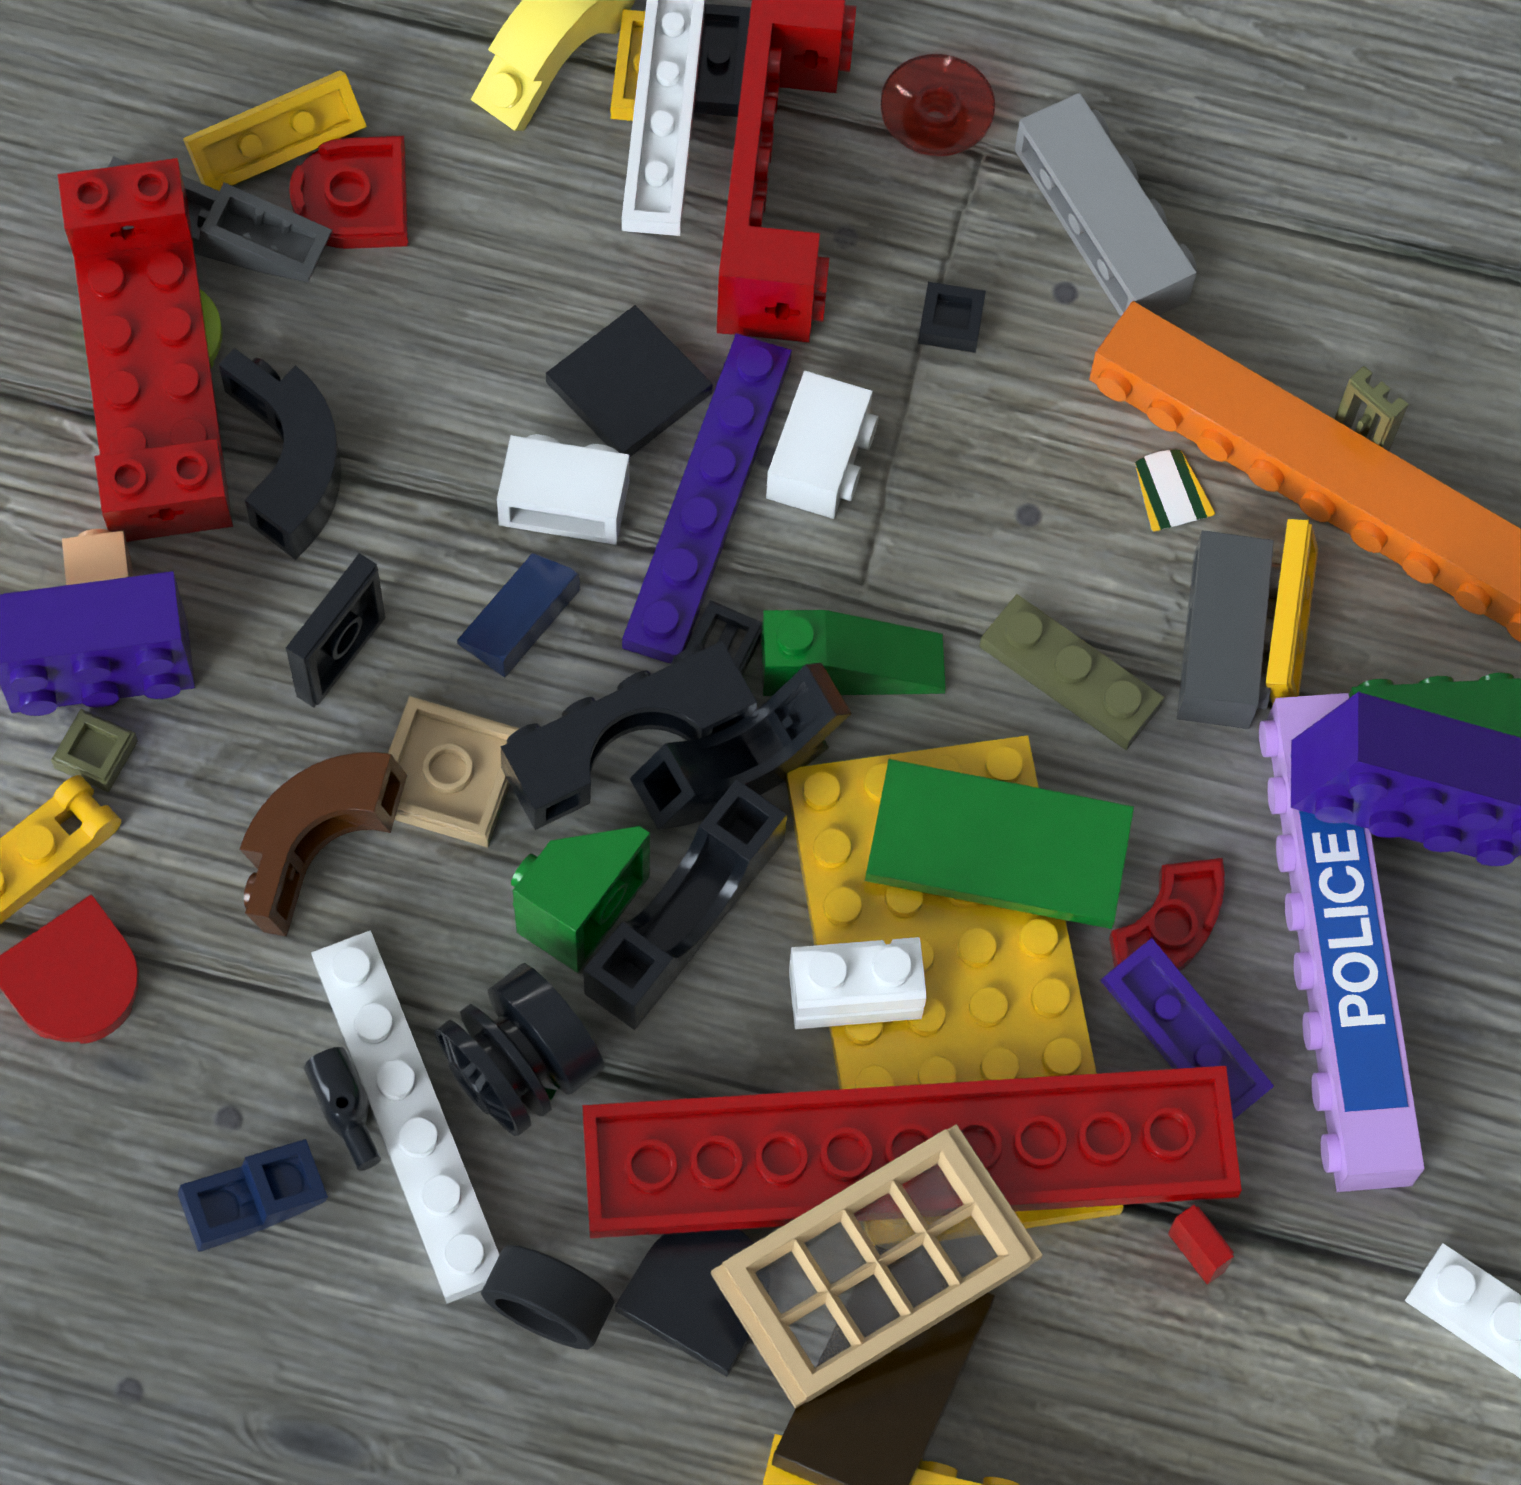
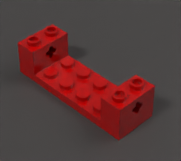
(771, 276)
(146, 350)

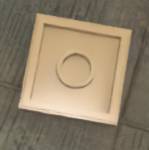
(450, 770)

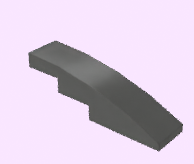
(251, 231)

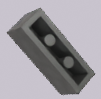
(1228, 630)

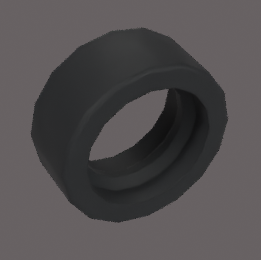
(547, 1297)

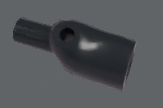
(343, 1102)

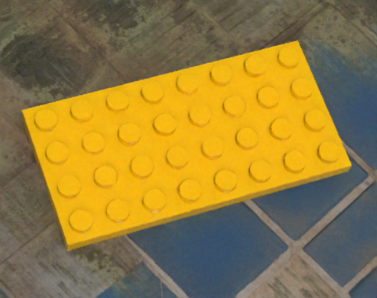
(995, 977)

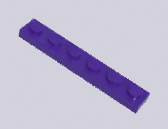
(707, 499)

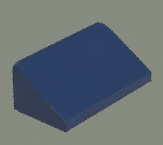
(520, 613)

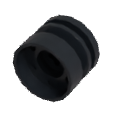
(528, 1042)

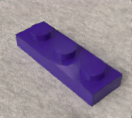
(1182, 1022)

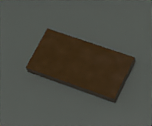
(887, 1413)

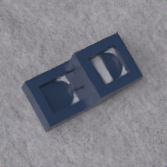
(252, 1196)

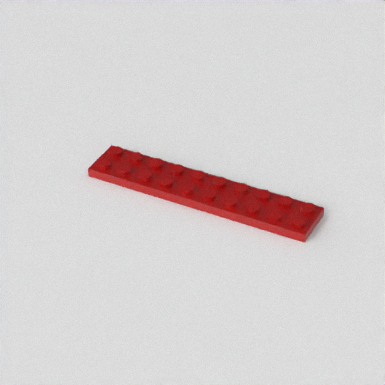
(785, 1153)

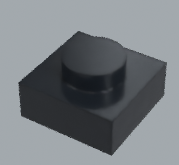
(951, 317)

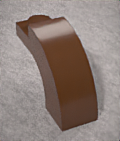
(305, 816)

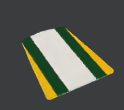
(1171, 490)

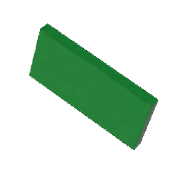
(1000, 844)

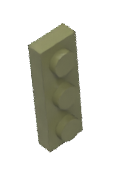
(1071, 671)

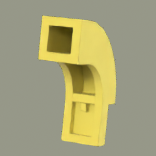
(535, 47)

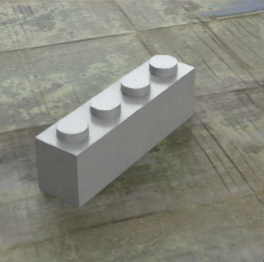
(1105, 207)

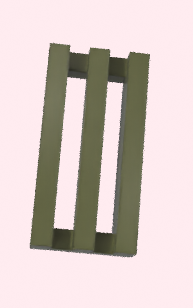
(1377, 405)

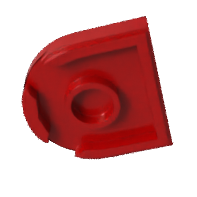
(355, 191)
(72, 976)

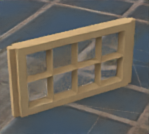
(875, 1265)

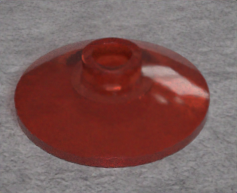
(943, 86)

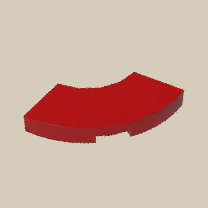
(1181, 914)

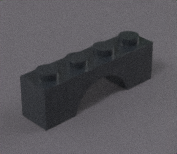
(690, 698)
(660, 941)

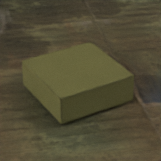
(94, 750)

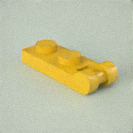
(42, 851)

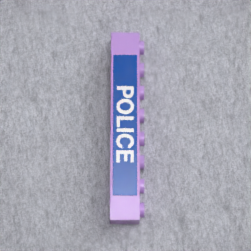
(1346, 976)

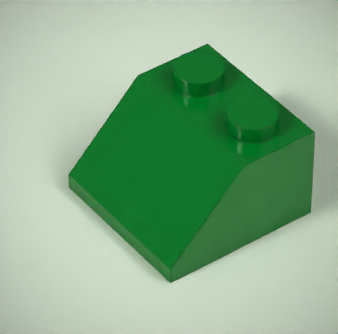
(579, 890)

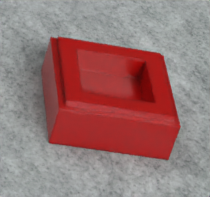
(1201, 1243)

